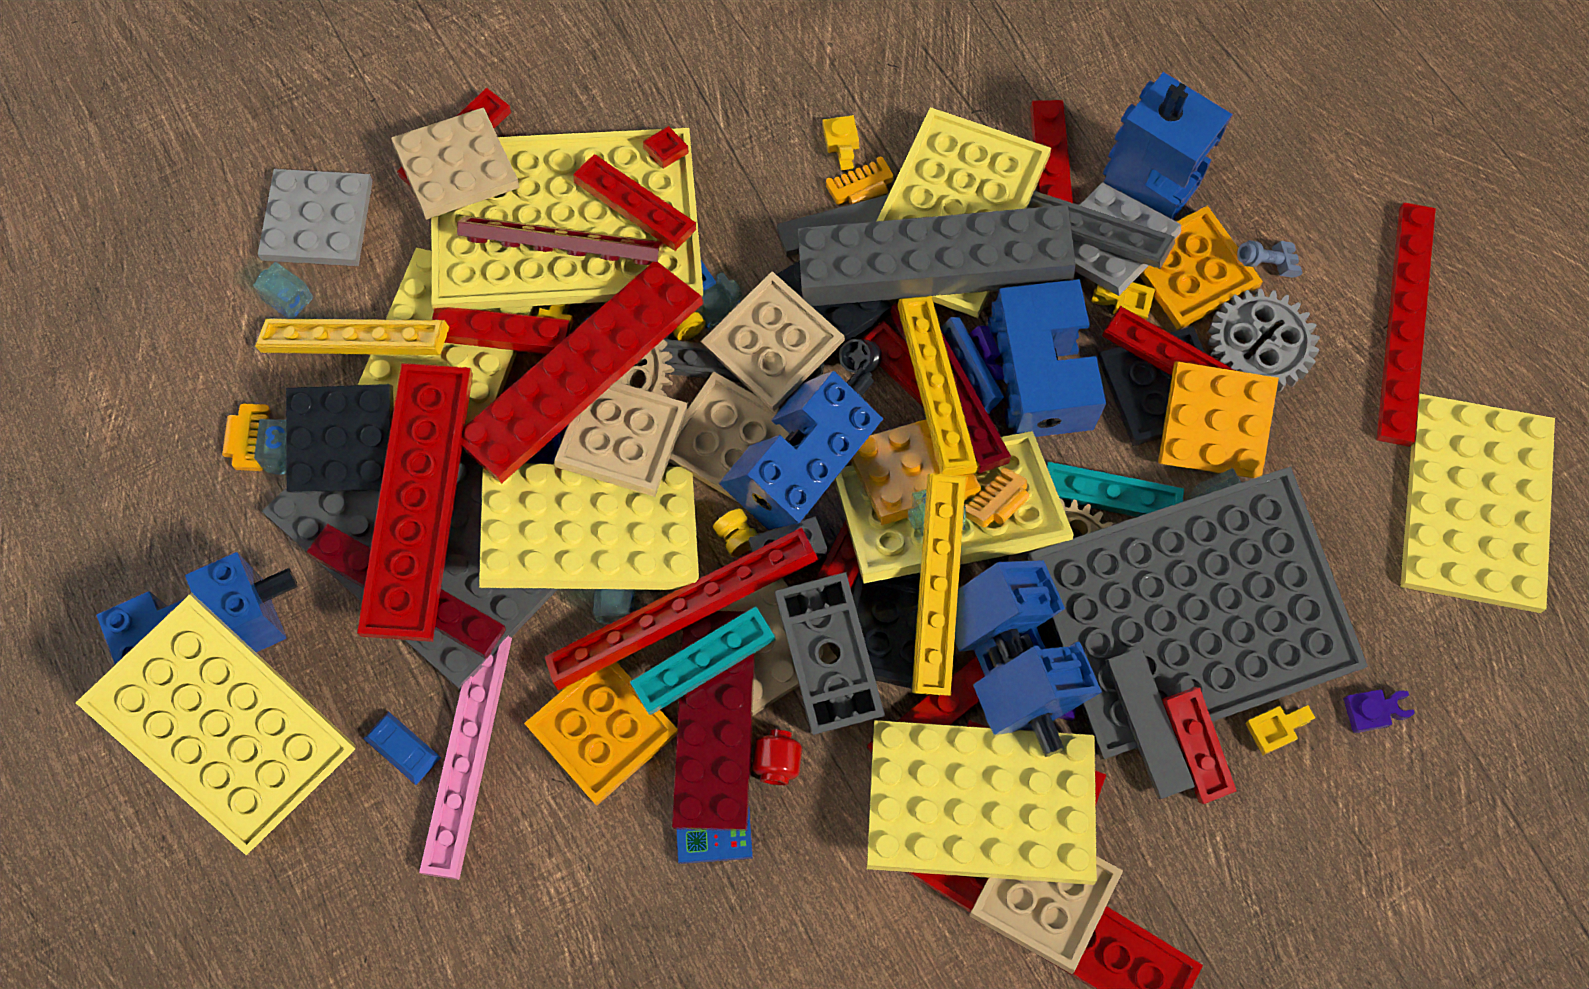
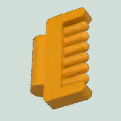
(863, 189)
(238, 436)
(1006, 501)

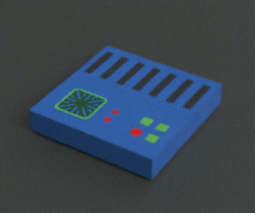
(713, 845)

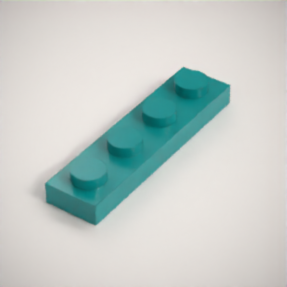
(1112, 491)
(702, 660)

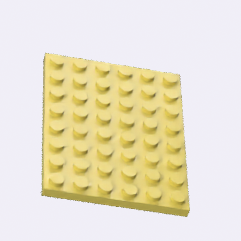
(504, 277)

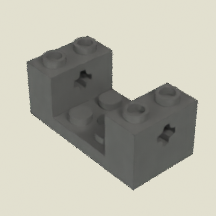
(834, 692)

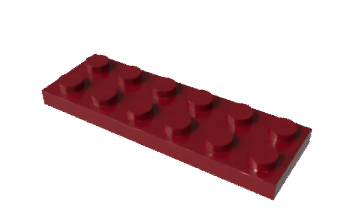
(714, 742)

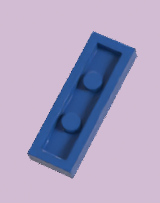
(972, 363)

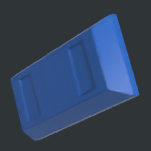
(402, 748)

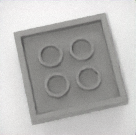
(315, 217)
(1107, 268)

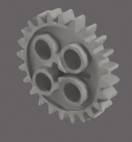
(1240, 321)

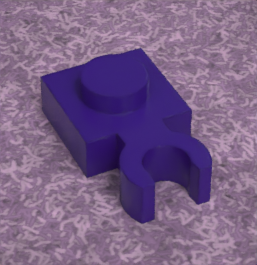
(988, 350)
(1372, 711)

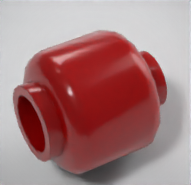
(777, 758)

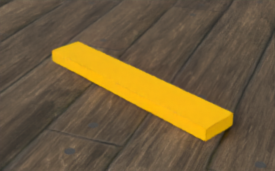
(353, 336)
(937, 386)
(939, 584)

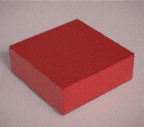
(665, 147)

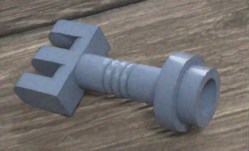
(1252, 254)

